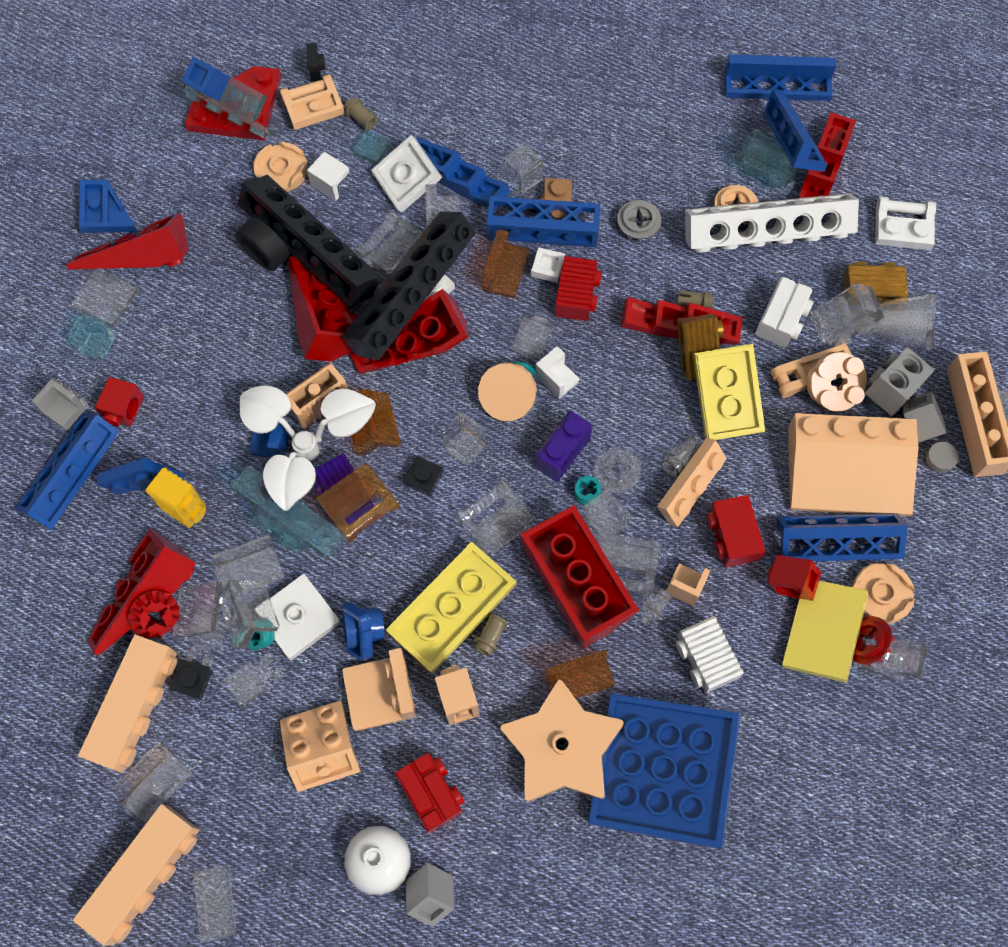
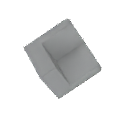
(59, 404)
(928, 415)
(429, 894)

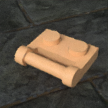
(312, 107)

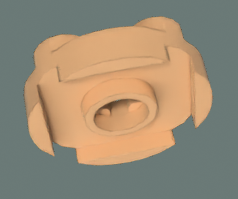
(853, 381)

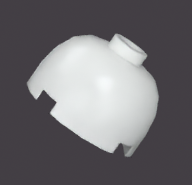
(377, 860)

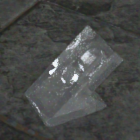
(904, 660)

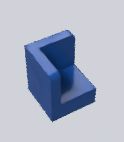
(206, 78)
(270, 443)

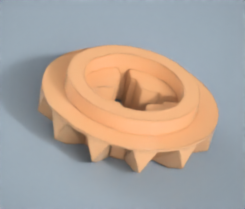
(728, 195)

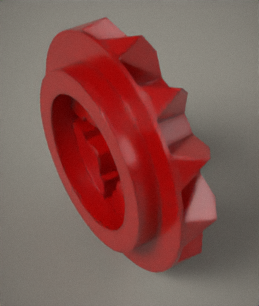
(154, 601)
(872, 628)

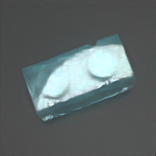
(765, 157)

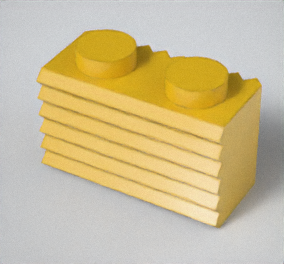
(177, 498)

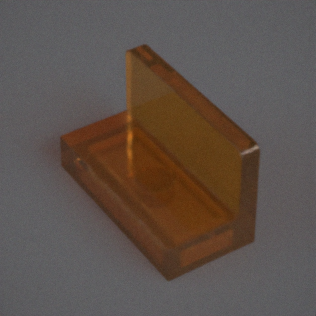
(504, 266)
(380, 428)
(582, 675)

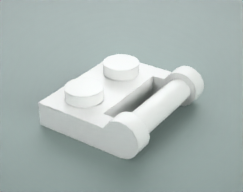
(905, 231)

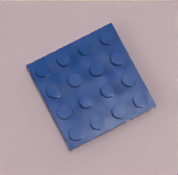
(668, 771)

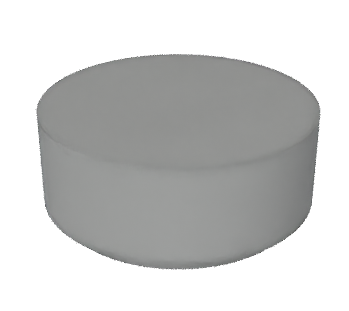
(942, 457)

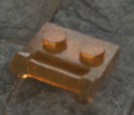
(352, 494)

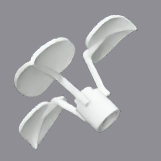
(293, 477)

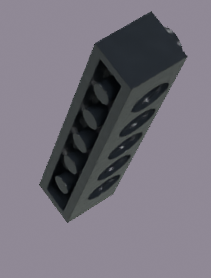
(309, 240)
(408, 285)

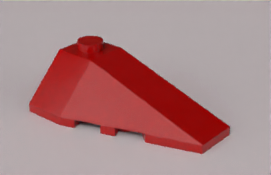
(430, 331)

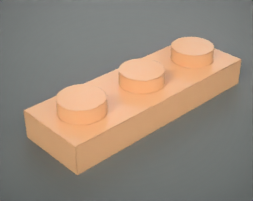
(692, 482)

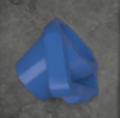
(362, 628)

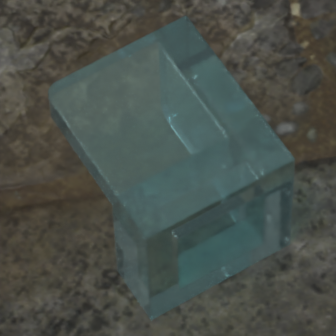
(90, 336)

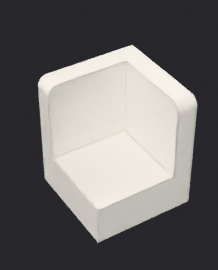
(327, 174)
(555, 373)

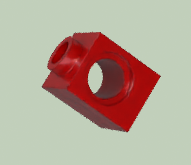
(119, 402)
(794, 577)

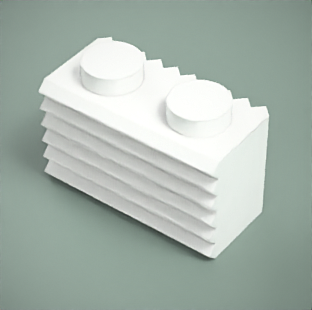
(709, 655)

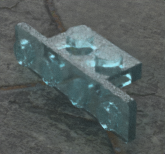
(239, 101)
(293, 527)

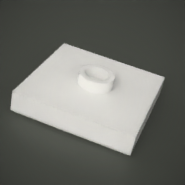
(406, 173)
(302, 617)

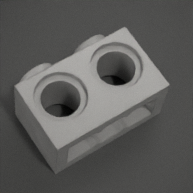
(899, 381)

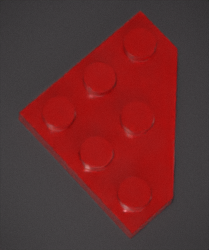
(204, 120)

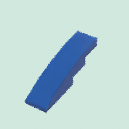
(463, 176)

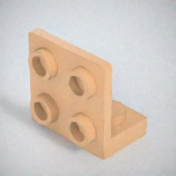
(379, 692)
(318, 746)

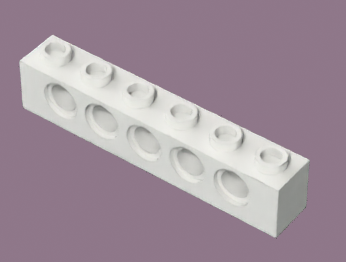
(841, 222)

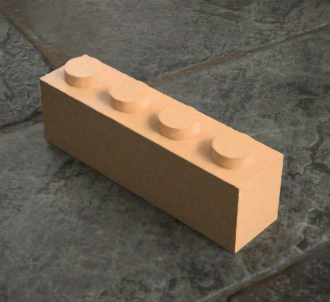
(980, 413)
(129, 704)
(136, 876)

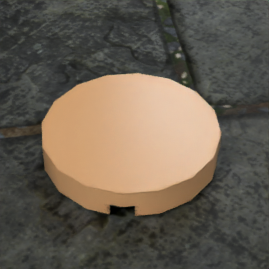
(283, 163)
(507, 391)
(888, 591)

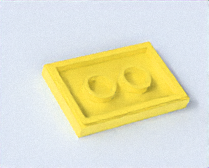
(729, 392)
(826, 632)

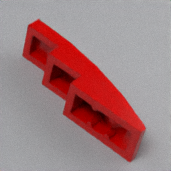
(832, 148)
(662, 319)

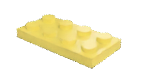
(451, 607)

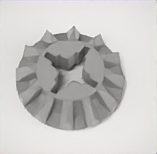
(647, 212)

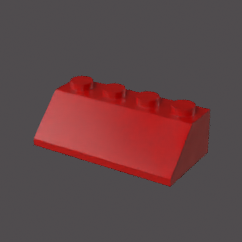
(578, 576)

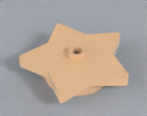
(575, 767)

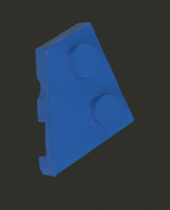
(101, 209)
(132, 476)

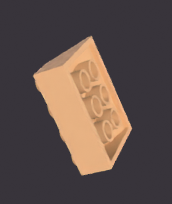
(852, 464)

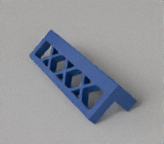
(777, 72)
(792, 133)
(547, 229)
(67, 470)
(847, 527)

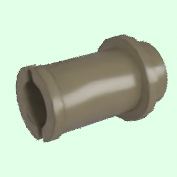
(360, 113)
(698, 298)
(490, 635)

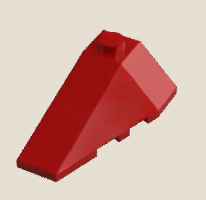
(155, 246)
(318, 315)
(156, 566)

